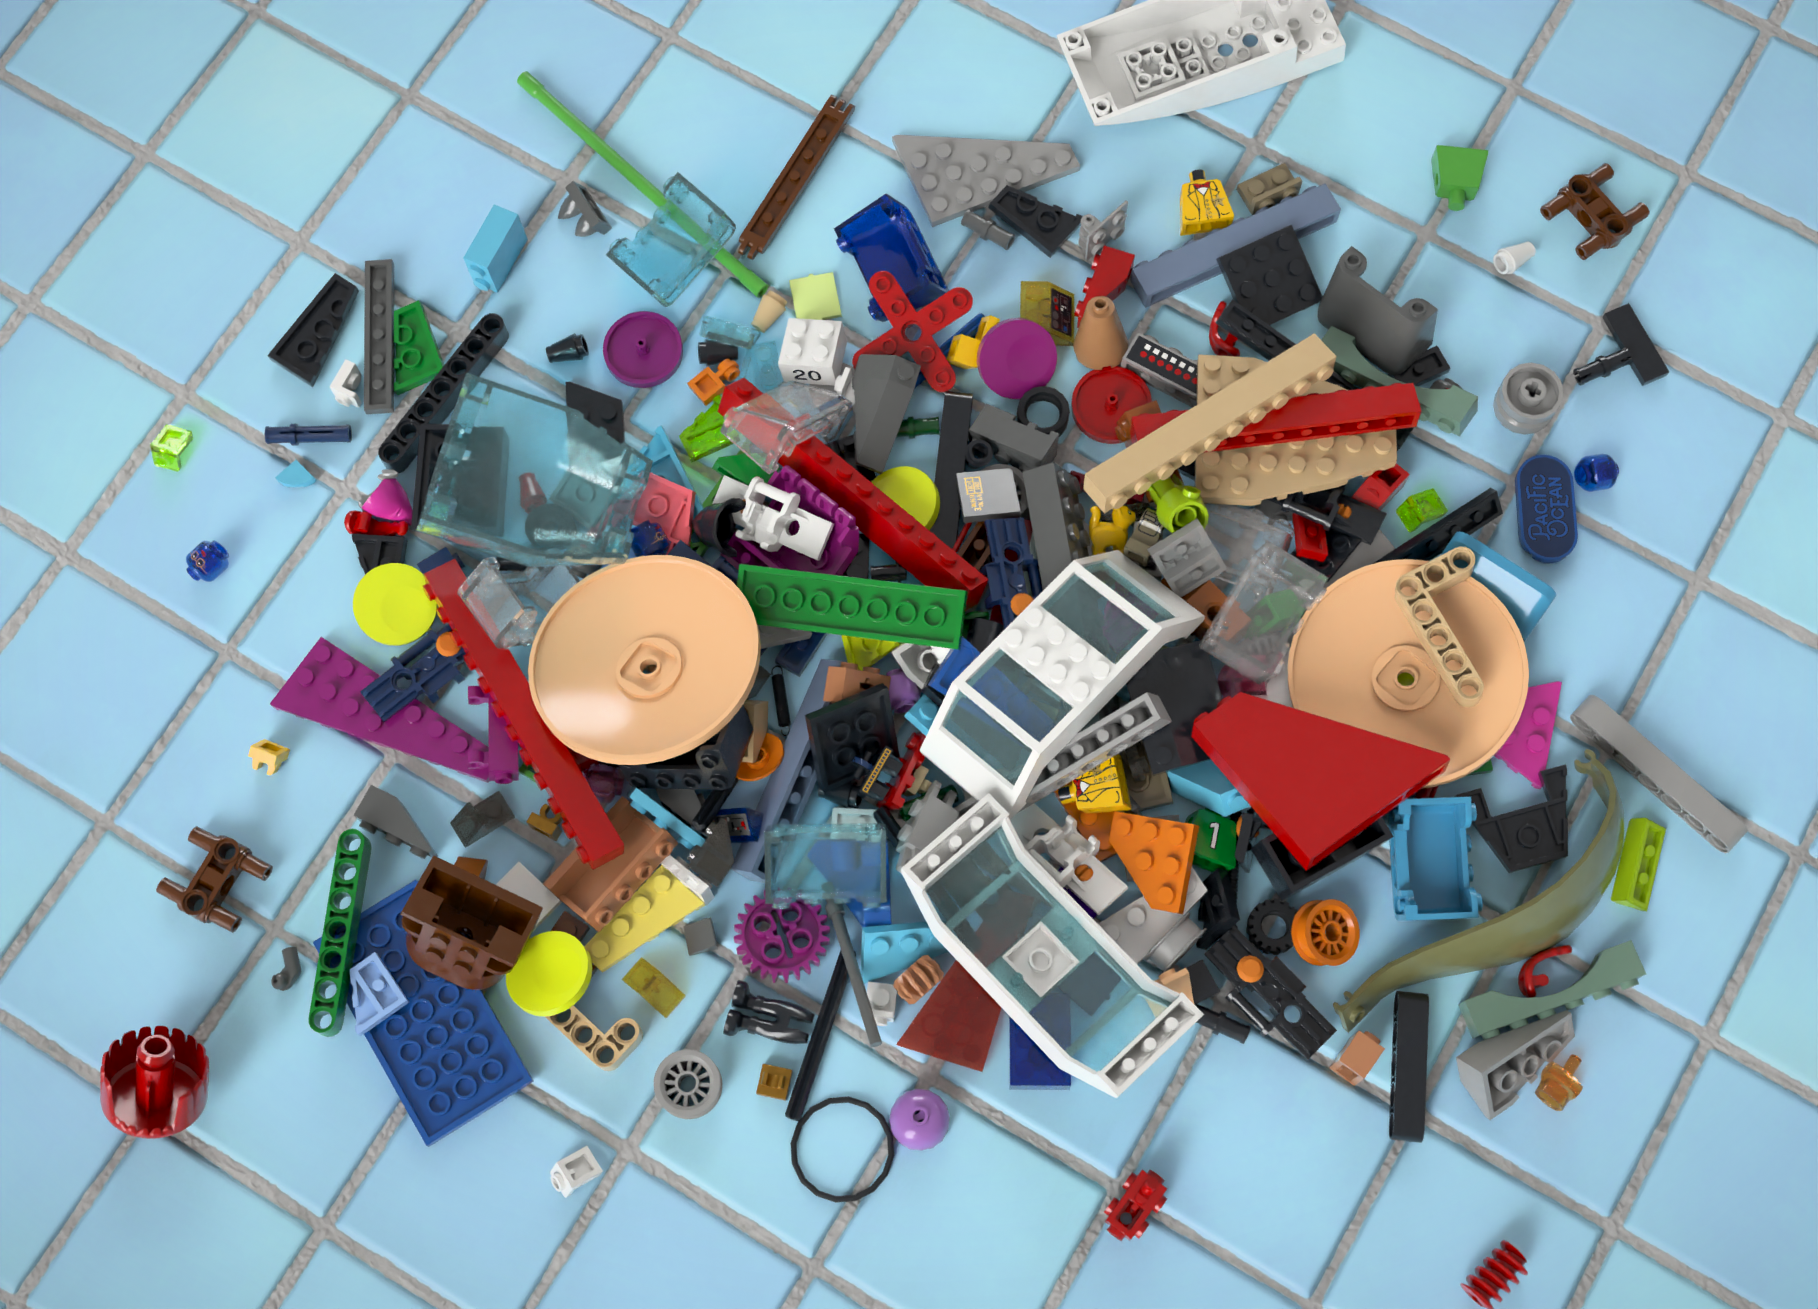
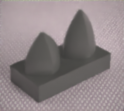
(579, 202)

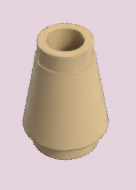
(768, 311)

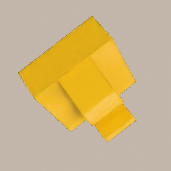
(269, 753)

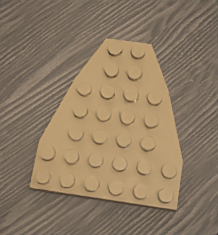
(1281, 469)

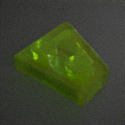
(704, 434)

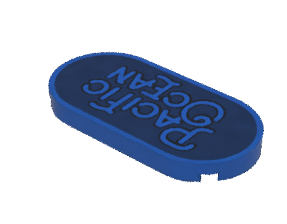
(1546, 508)

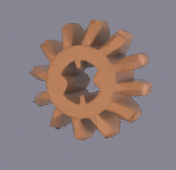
(918, 979)

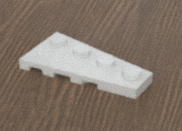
(1140, 928)

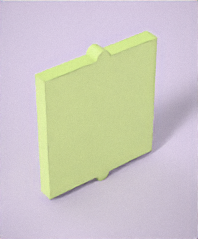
(815, 297)

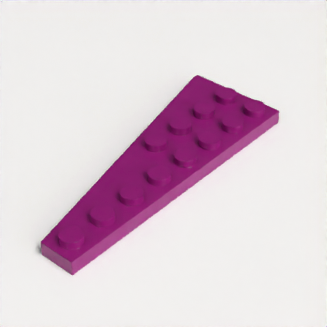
(328, 692)

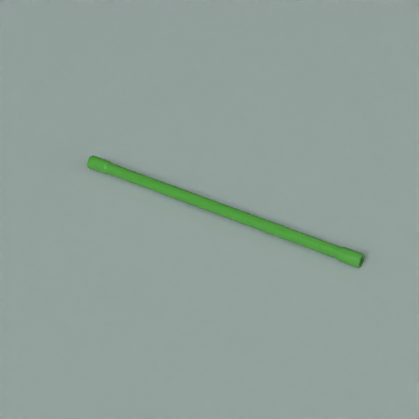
(538, 91)

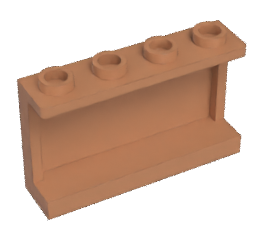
(602, 892)

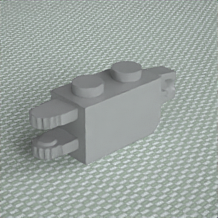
(927, 821)

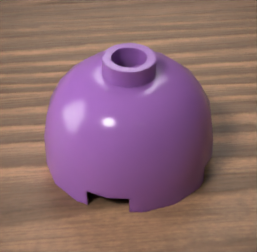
(906, 1124)

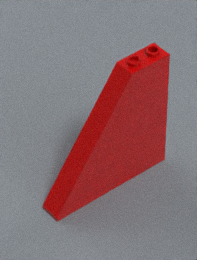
(1311, 774)

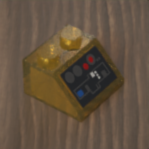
(1050, 308)

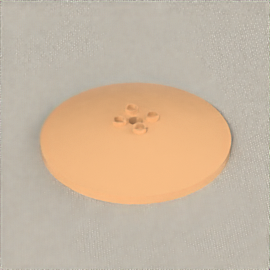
(637, 615)
(1360, 642)

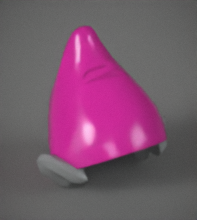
(388, 499)

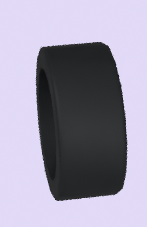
(1049, 395)

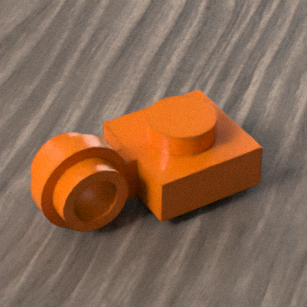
(709, 384)

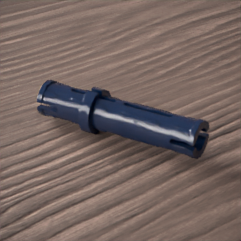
(307, 434)

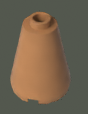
(1100, 335)

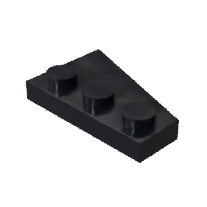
(1039, 223)

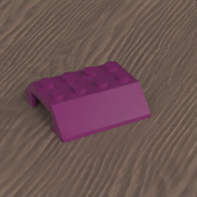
(839, 549)

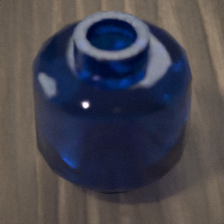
(1596, 472)

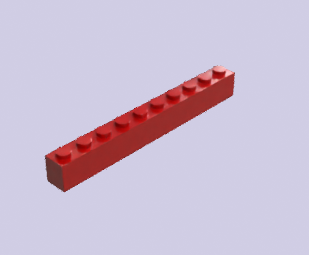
(1313, 417)

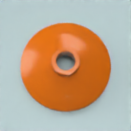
(767, 762)

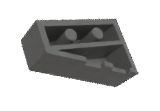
(1012, 441)

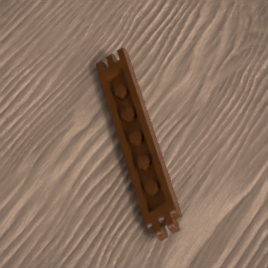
(795, 177)

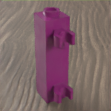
(502, 753)

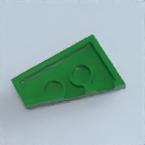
(416, 349)

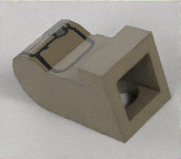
(1145, 536)

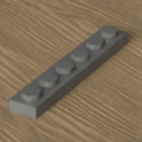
(379, 337)

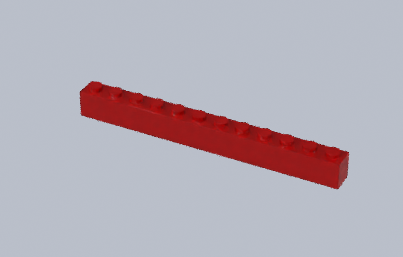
(874, 511)
(513, 701)

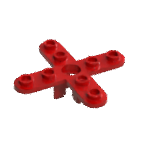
(930, 320)

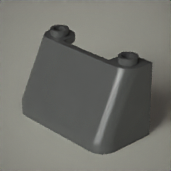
(1382, 330)

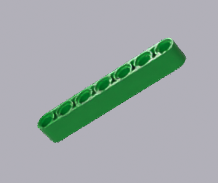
(345, 945)

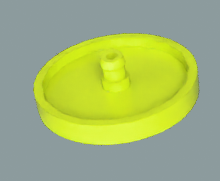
(912, 492)
(393, 604)
(550, 974)

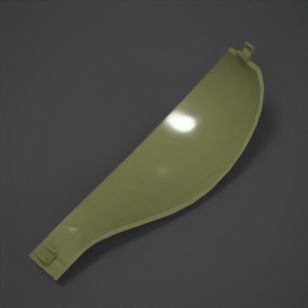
(1519, 932)

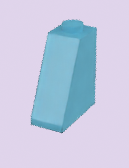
(1207, 787)

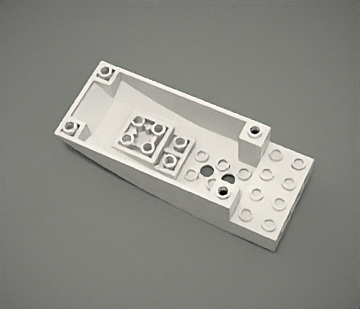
(1167, 61)

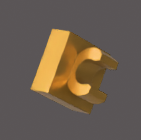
(544, 825)
(774, 1082)

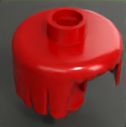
(154, 1082)

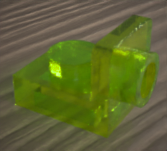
(169, 446)
(1421, 509)

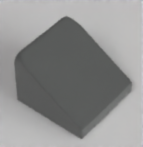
(700, 937)

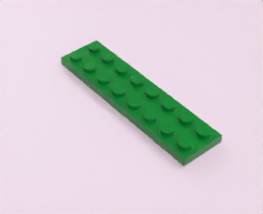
(854, 606)

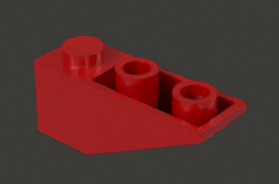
(1109, 278)
(1381, 487)

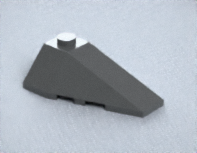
(881, 398)

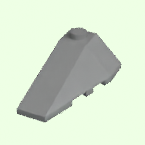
(1504, 1063)

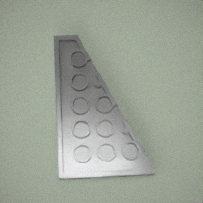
(970, 173)

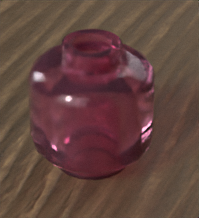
(604, 782)

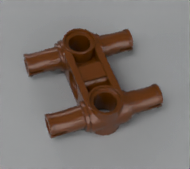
(1594, 211)
(214, 879)

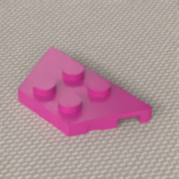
(1530, 741)

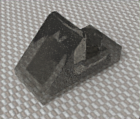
(483, 818)

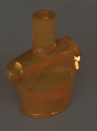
(1558, 1083)

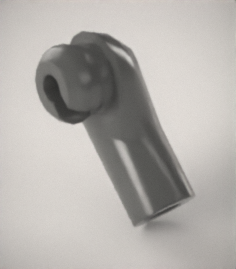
(291, 971)

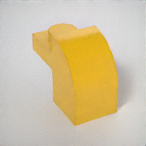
(964, 348)

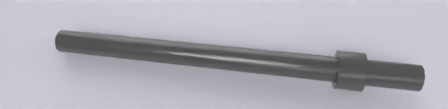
(835, 913)

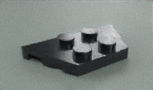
(598, 409)

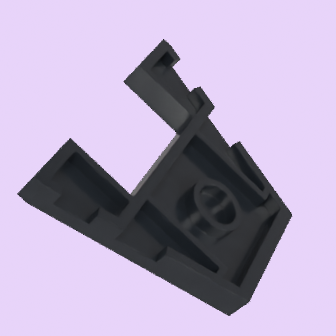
(1531, 833)

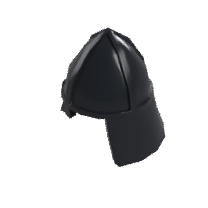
(716, 525)

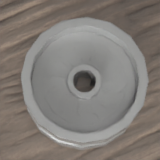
(1528, 398)

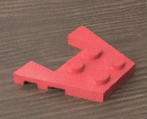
(669, 506)

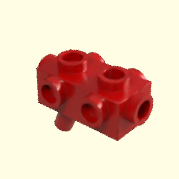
(1142, 1195)

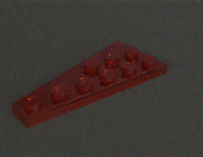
(955, 1021)

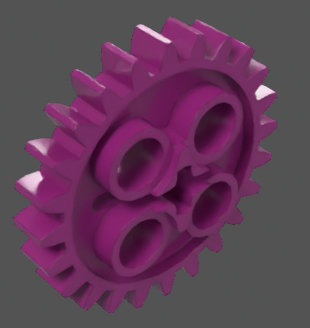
(757, 943)

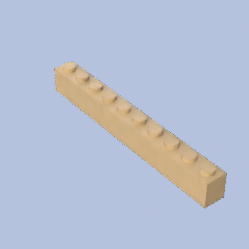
(1209, 423)

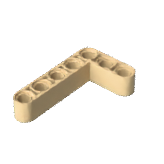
(1437, 625)

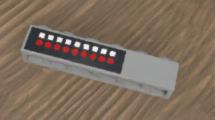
(1162, 368)

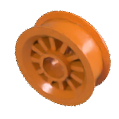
(1341, 932)

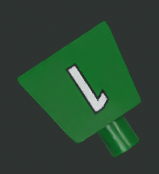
(1215, 840)

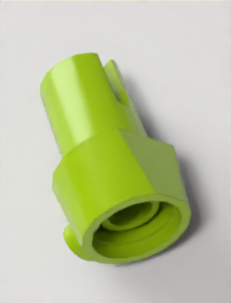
(1177, 504)

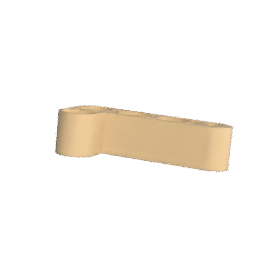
(599, 1041)

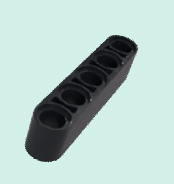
(1409, 1066)

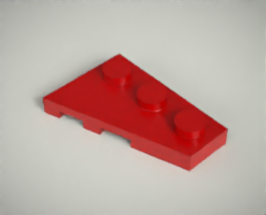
(912, 760)

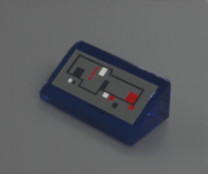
(743, 824)

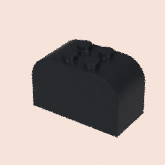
(1290, 877)

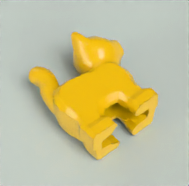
(1110, 533)

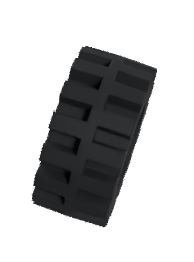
(1255, 931)

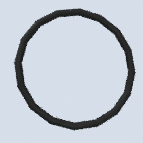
(879, 1180)

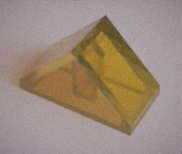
(653, 987)

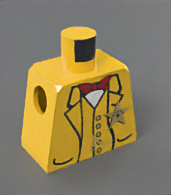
(1203, 205)
(1099, 789)

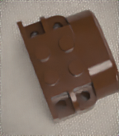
(466, 926)

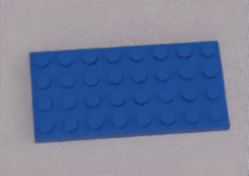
(442, 1046)

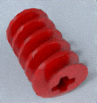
(1495, 1275)

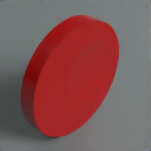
(1103, 398)

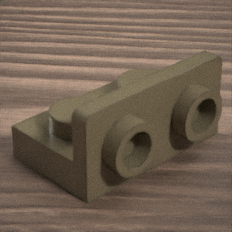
(1269, 188)

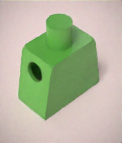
(1457, 173)

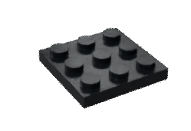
(1271, 276)
(849, 730)

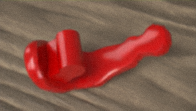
(1218, 345)
(363, 523)
(1527, 981)

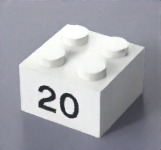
(812, 351)

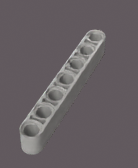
(1658, 774)

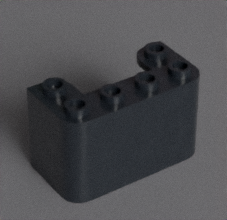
(704, 767)

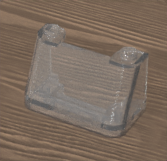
(782, 419)

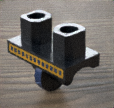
(884, 762)

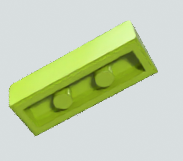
(1638, 863)

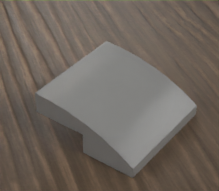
(1187, 558)

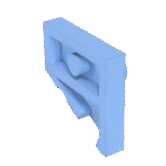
(374, 993)

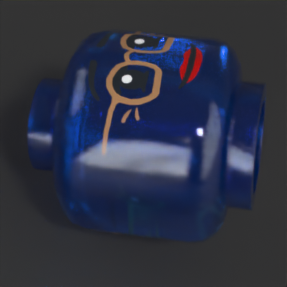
(649, 539)
(207, 561)

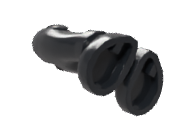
(773, 1030)

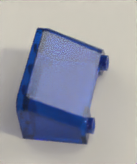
(889, 240)

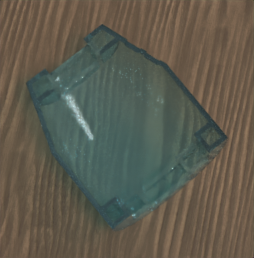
(532, 481)

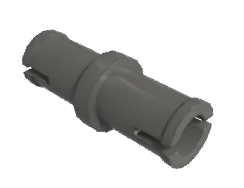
(988, 229)

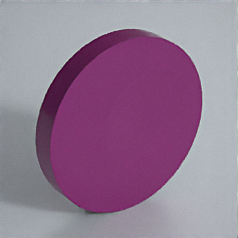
(643, 349)
(1016, 357)

